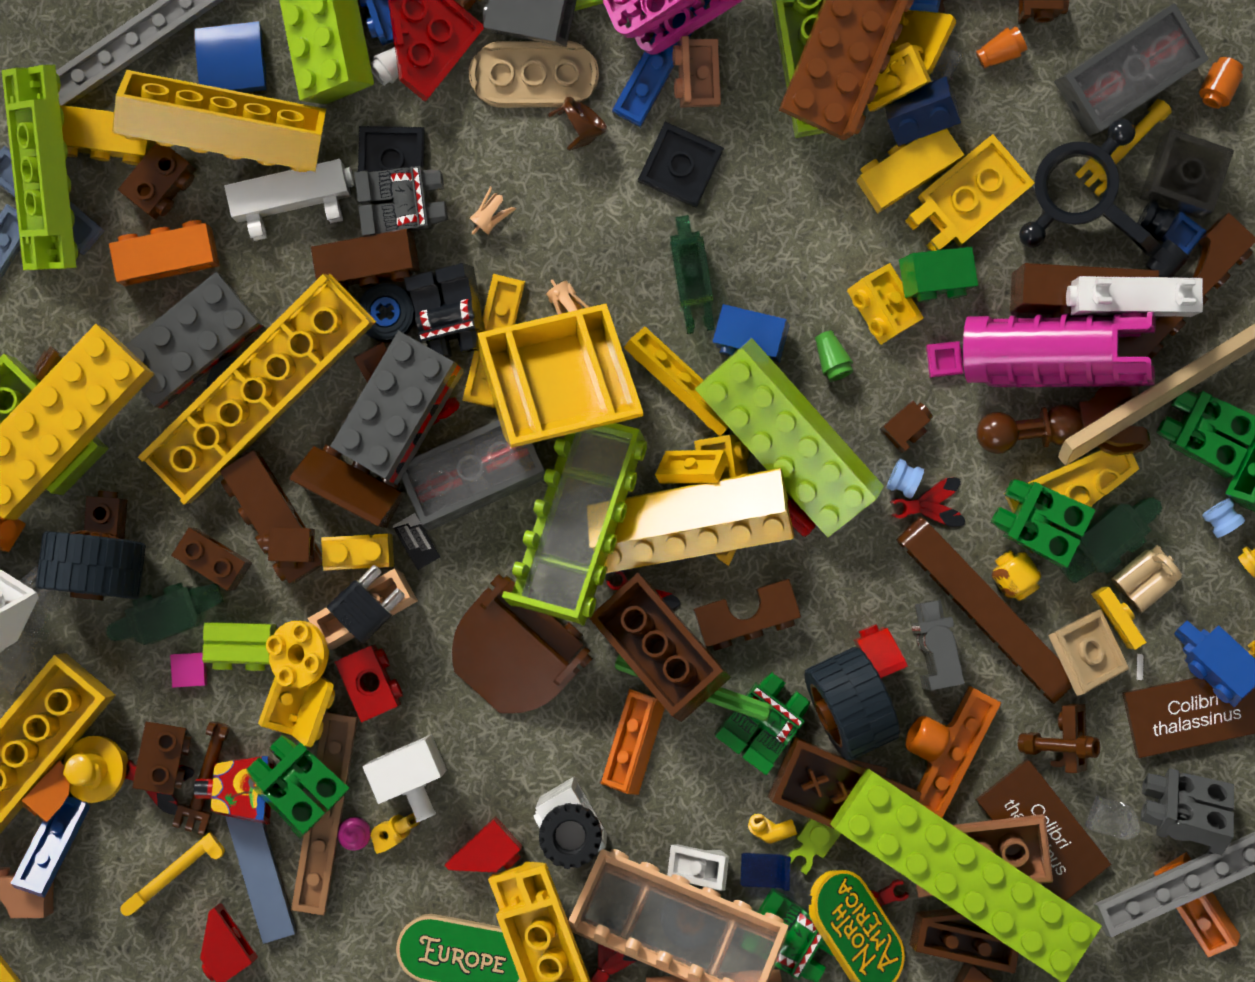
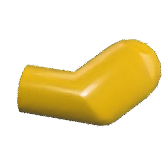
(769, 831)

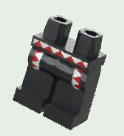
(447, 308)

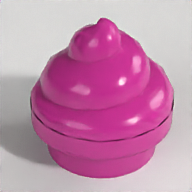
(354, 833)

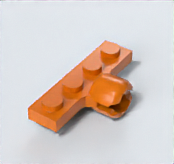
(950, 747)

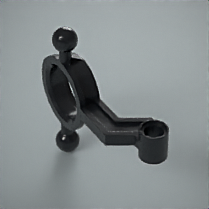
(1166, 257)

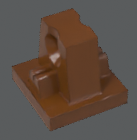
(46, 363)

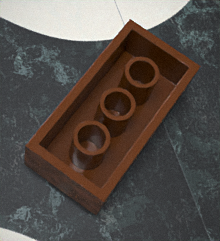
(1044, 286)
(659, 647)

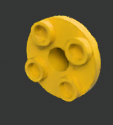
(297, 654)
(95, 769)

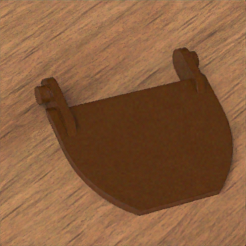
(506, 658)

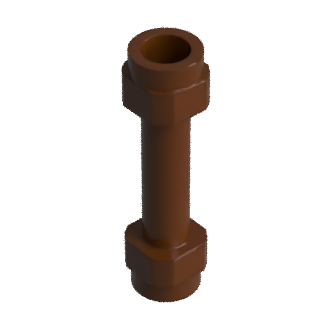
(1084, 746)

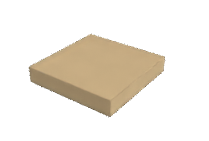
(1088, 652)

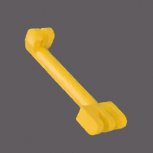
(1157, 112)
(208, 844)

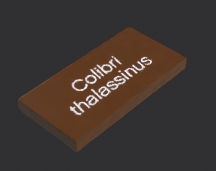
(1184, 716)
(1072, 851)

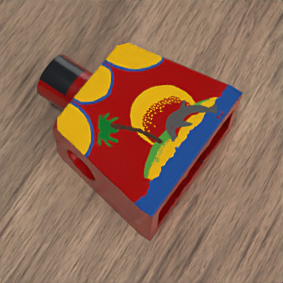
(234, 791)

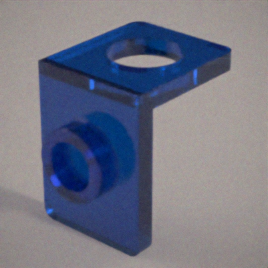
(765, 870)

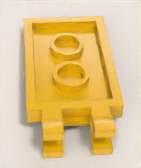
(971, 194)

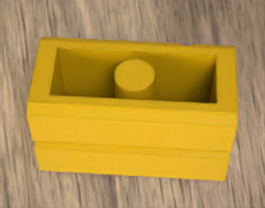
(357, 552)

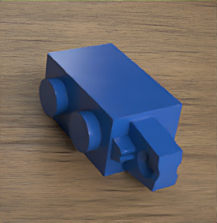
(1218, 661)

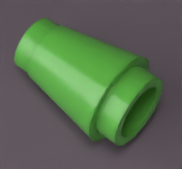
(833, 357)

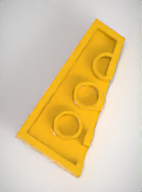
(1087, 478)

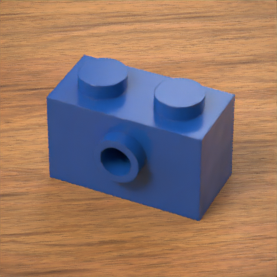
(740, 325)

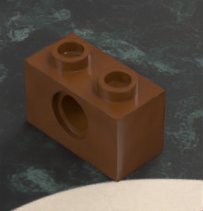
(211, 559)

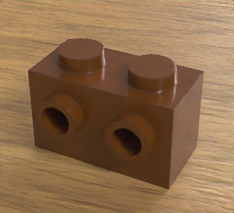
(158, 180)
(161, 757)

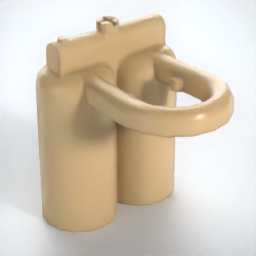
(1147, 578)

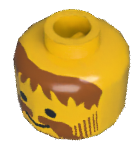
(1016, 575)

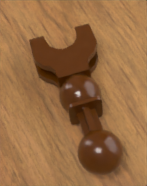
(1000, 432)

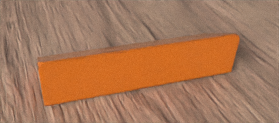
(633, 743)
(1206, 918)

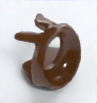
(583, 119)

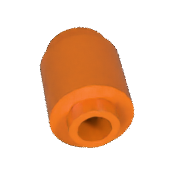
(1221, 82)

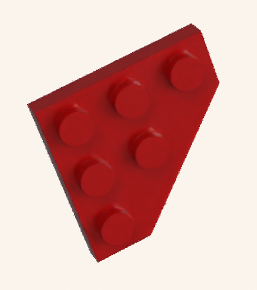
(430, 40)

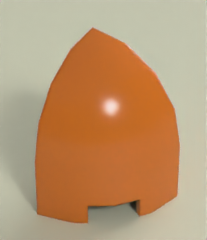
(48, 793)

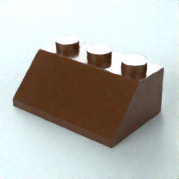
(348, 485)

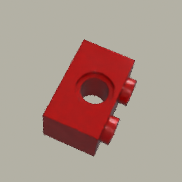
(368, 702)

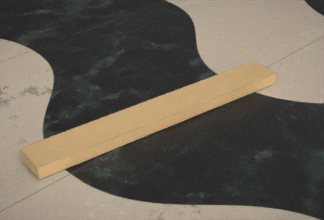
(1157, 395)

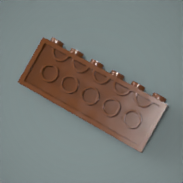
(842, 63)

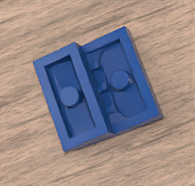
(231, 57)

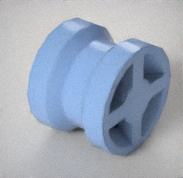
(905, 478)
(1223, 518)

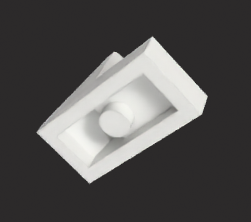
(699, 866)

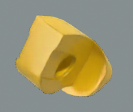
(397, 829)

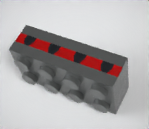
(193, 338)
(397, 407)

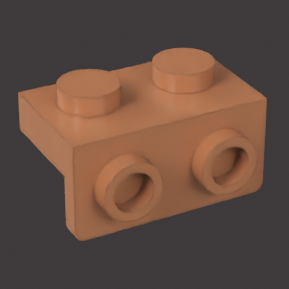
(698, 72)

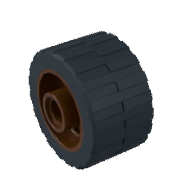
(90, 565)
(852, 703)

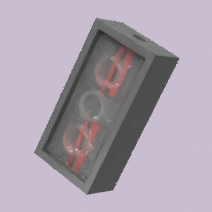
(1131, 70)
(469, 475)

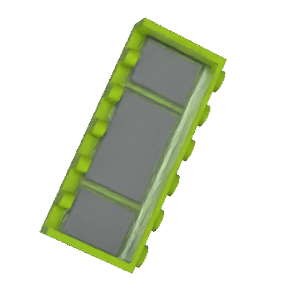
(577, 522)

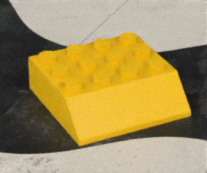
(558, 375)

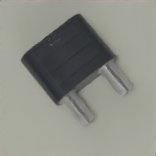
(361, 609)

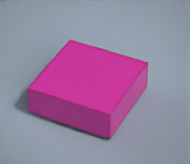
(944, 359)
(188, 670)

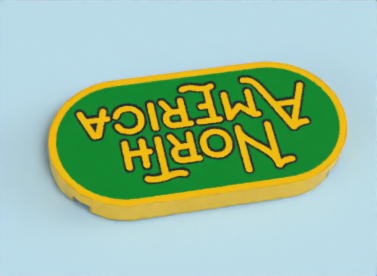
(856, 928)

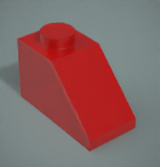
(881, 650)
(487, 850)
(224, 947)

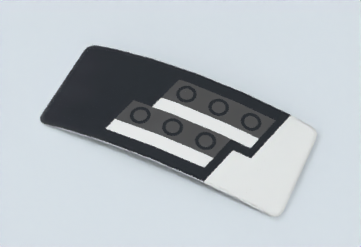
(416, 541)

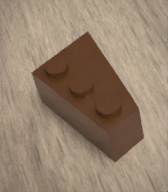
(956, 938)

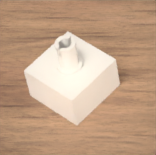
(406, 773)

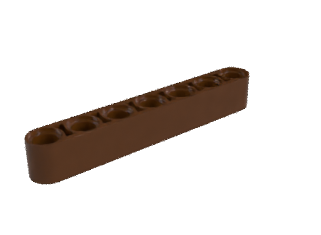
(987, 608)

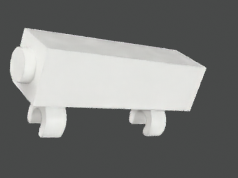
(289, 191)
(1135, 294)

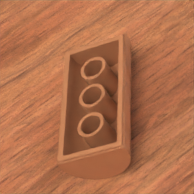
(1017, 841)

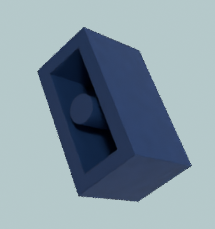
(923, 112)

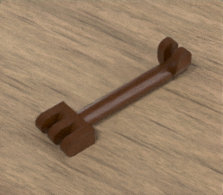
(218, 733)

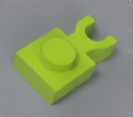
(815, 839)

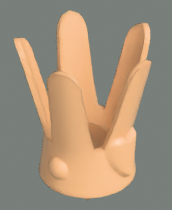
(483, 216)
(564, 297)

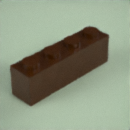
(265, 506)

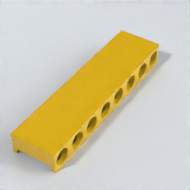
(257, 388)

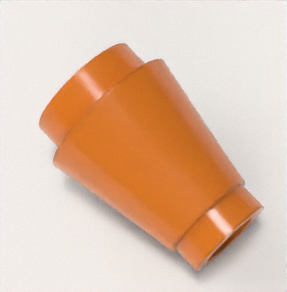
(1002, 48)

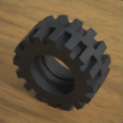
(562, 856)

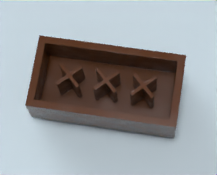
(819, 781)

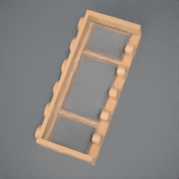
(675, 924)

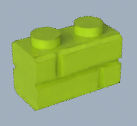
(236, 644)

